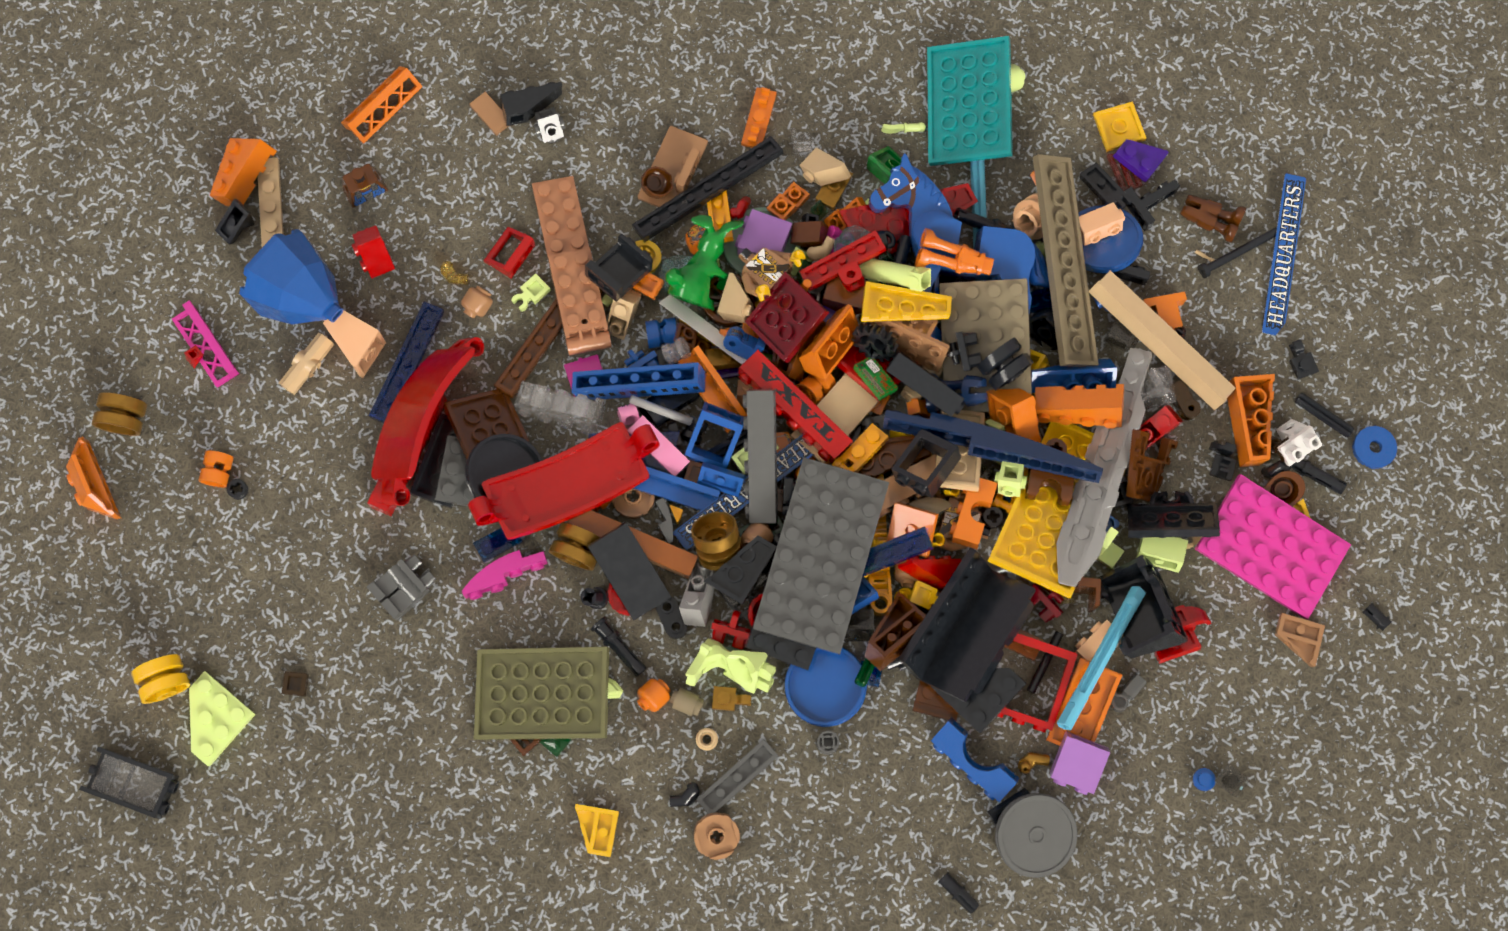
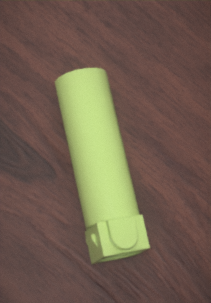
(897, 274)

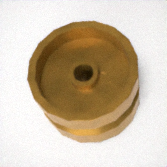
(119, 414)
(574, 546)

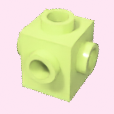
(1011, 479)

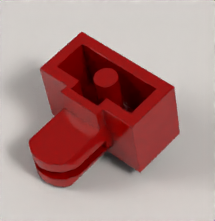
(373, 252)

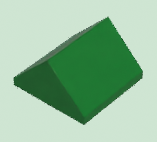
(882, 162)

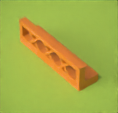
(375, 100)
(716, 390)

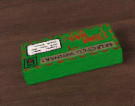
(875, 378)

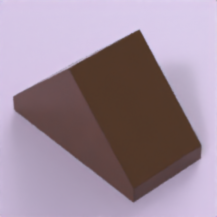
(808, 233)

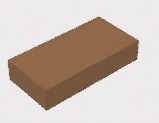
(489, 113)

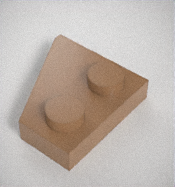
(1300, 636)

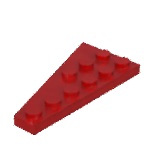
(898, 219)

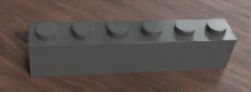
(761, 455)

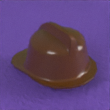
(1287, 487)

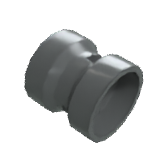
(829, 745)

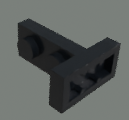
(1140, 206)

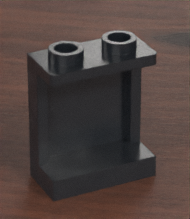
(619, 268)

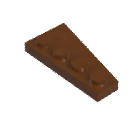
(888, 455)

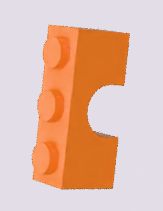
(967, 530)

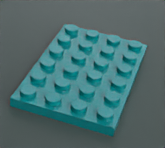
(969, 101)

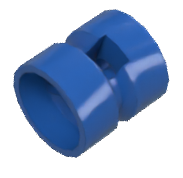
(660, 332)

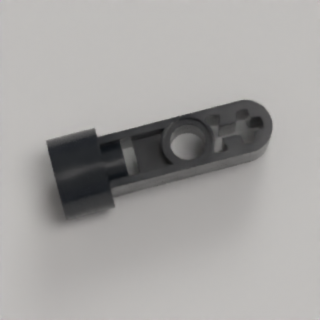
(674, 402)

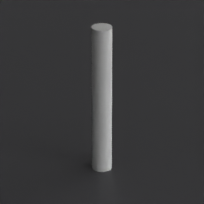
(660, 410)

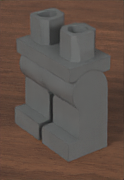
(401, 588)

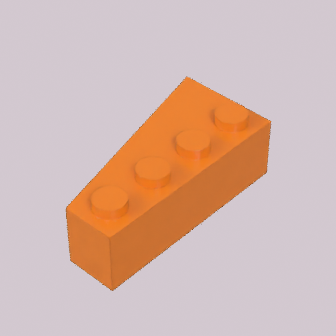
(1081, 405)
(1252, 417)

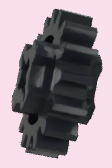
(875, 342)

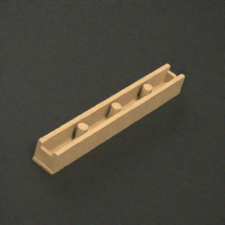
(1162, 340)

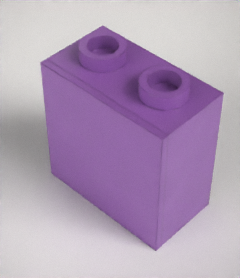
(763, 232)
(1079, 763)

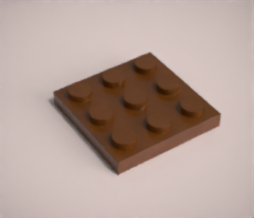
(481, 417)

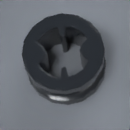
(239, 495)

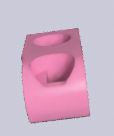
(628, 415)

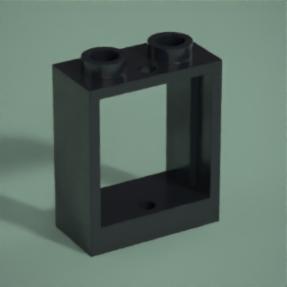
(924, 439)

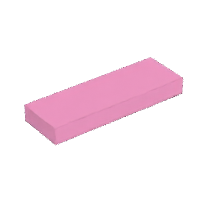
(666, 454)

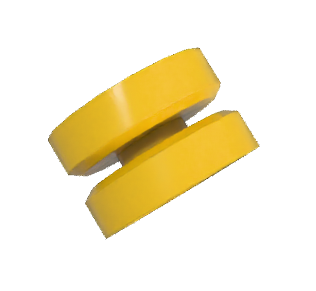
(160, 678)

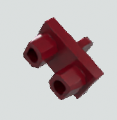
(1052, 609)

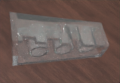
(560, 407)

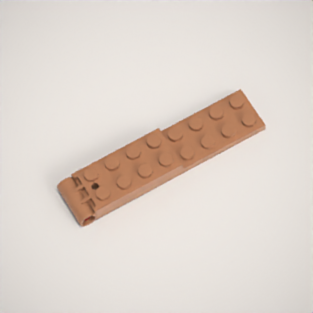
(567, 254)

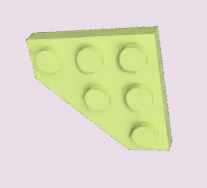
(214, 718)

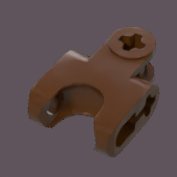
(1061, 484)

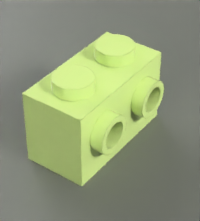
(1164, 552)

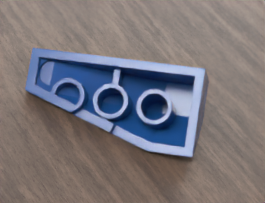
(1070, 377)

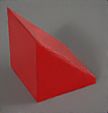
(193, 356)

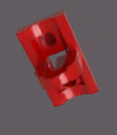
(721, 628)

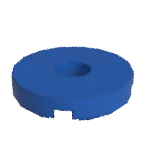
(1383, 438)

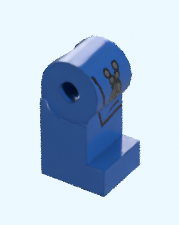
(742, 343)

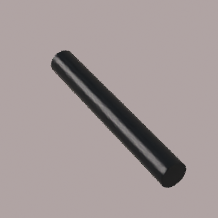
(1044, 664)

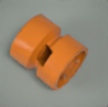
(816, 388)
(213, 476)

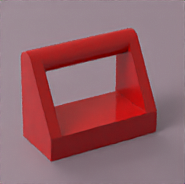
(516, 258)

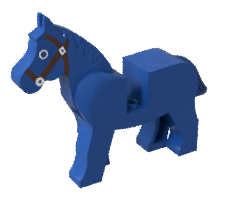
(1011, 249)

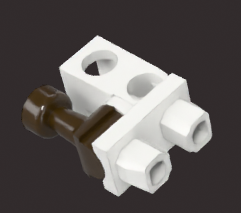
(1295, 442)

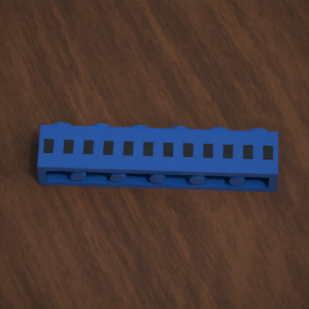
(639, 381)

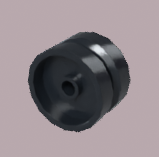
(1005, 364)

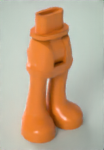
(965, 261)

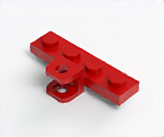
(845, 263)

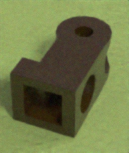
(1185, 404)

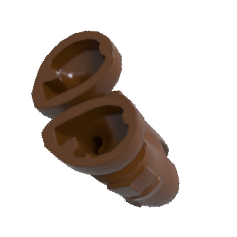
(1206, 212)

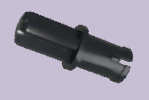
(959, 893)

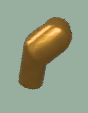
(1032, 759)

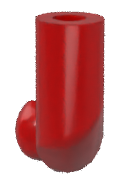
(741, 209)

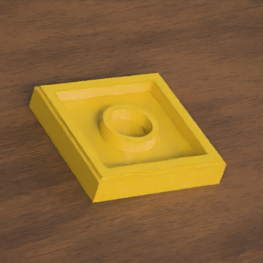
(1119, 124)

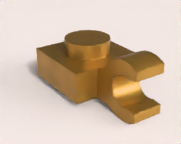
(725, 699)

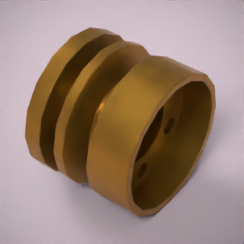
(716, 539)

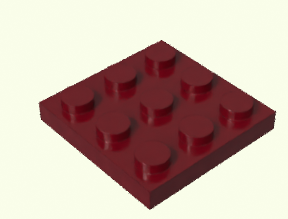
(786, 317)

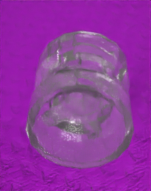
(676, 350)

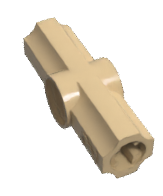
(306, 363)

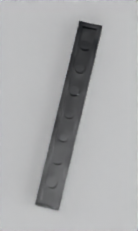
(707, 189)

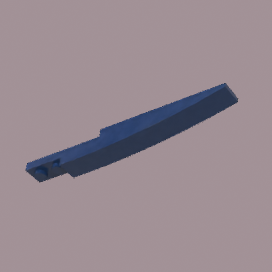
(994, 444)

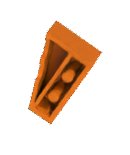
(239, 169)

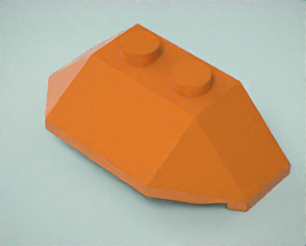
(89, 481)

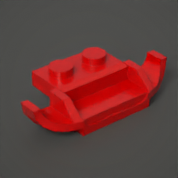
(1189, 617)

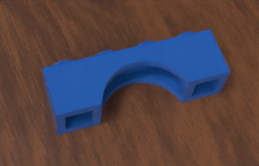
(994, 779)

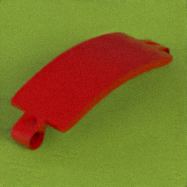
(410, 416)
(566, 482)

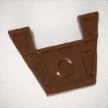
(1146, 472)

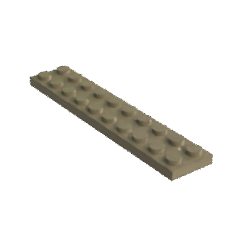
(1065, 261)

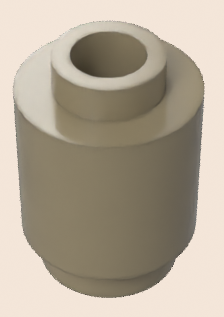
(687, 702)

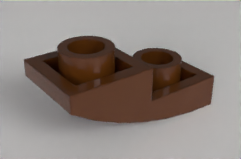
(691, 337)

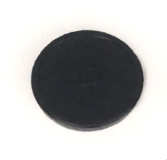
(496, 457)

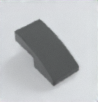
(665, 527)

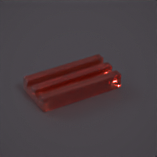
(1127, 176)

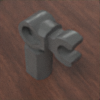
(1129, 691)

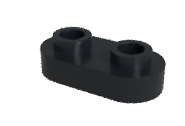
(671, 617)

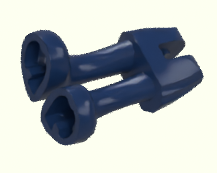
(965, 386)

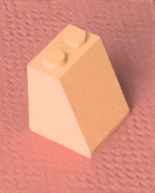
(356, 340)

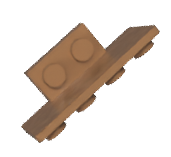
(679, 157)
(916, 341)

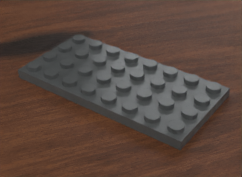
(821, 556)

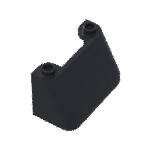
(1156, 621)

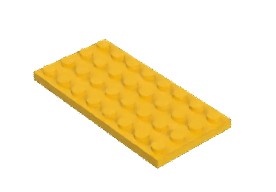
(1033, 526)

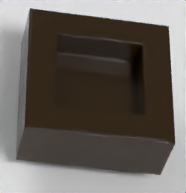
(295, 684)

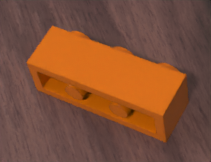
(918, 407)

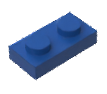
(721, 479)

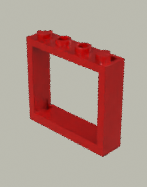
(1039, 724)

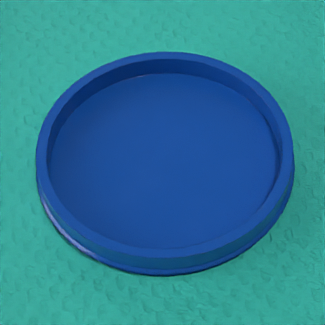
(1114, 251)
(827, 690)

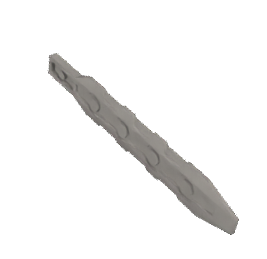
(1093, 502)

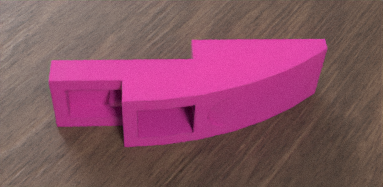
(494, 575)

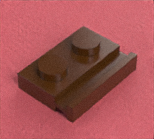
(932, 704)

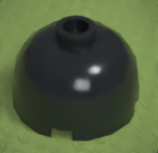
(1043, 327)

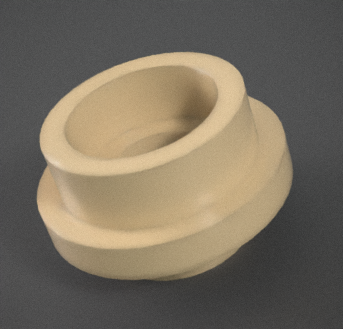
(714, 739)

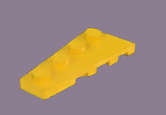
(897, 304)

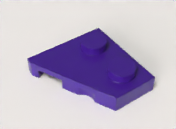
(1140, 158)

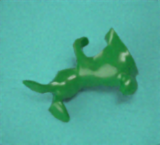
(693, 280)

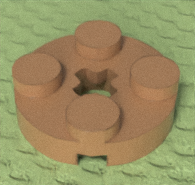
(634, 509)
(728, 841)

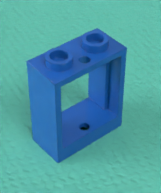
(720, 417)

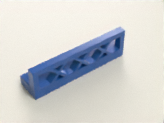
(677, 489)

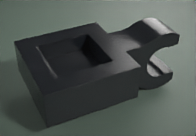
(1302, 363)

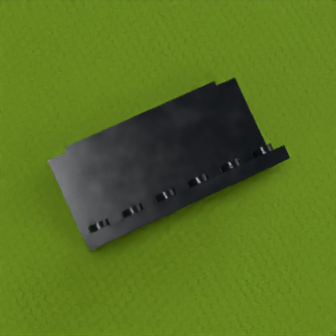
(968, 628)

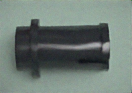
(1377, 617)

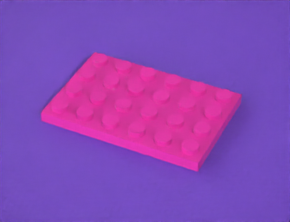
(1274, 547)

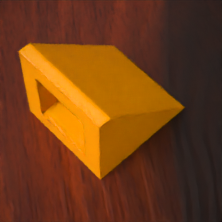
(677, 513)

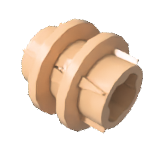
(1027, 217)

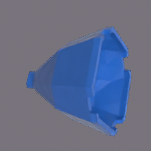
(291, 282)

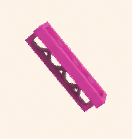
(209, 338)

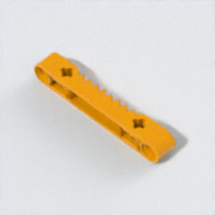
(881, 579)

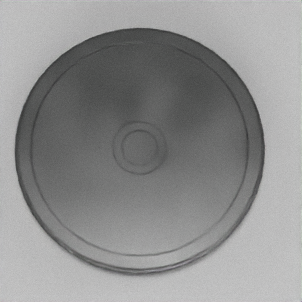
(1036, 835)

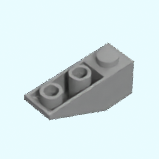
(697, 597)

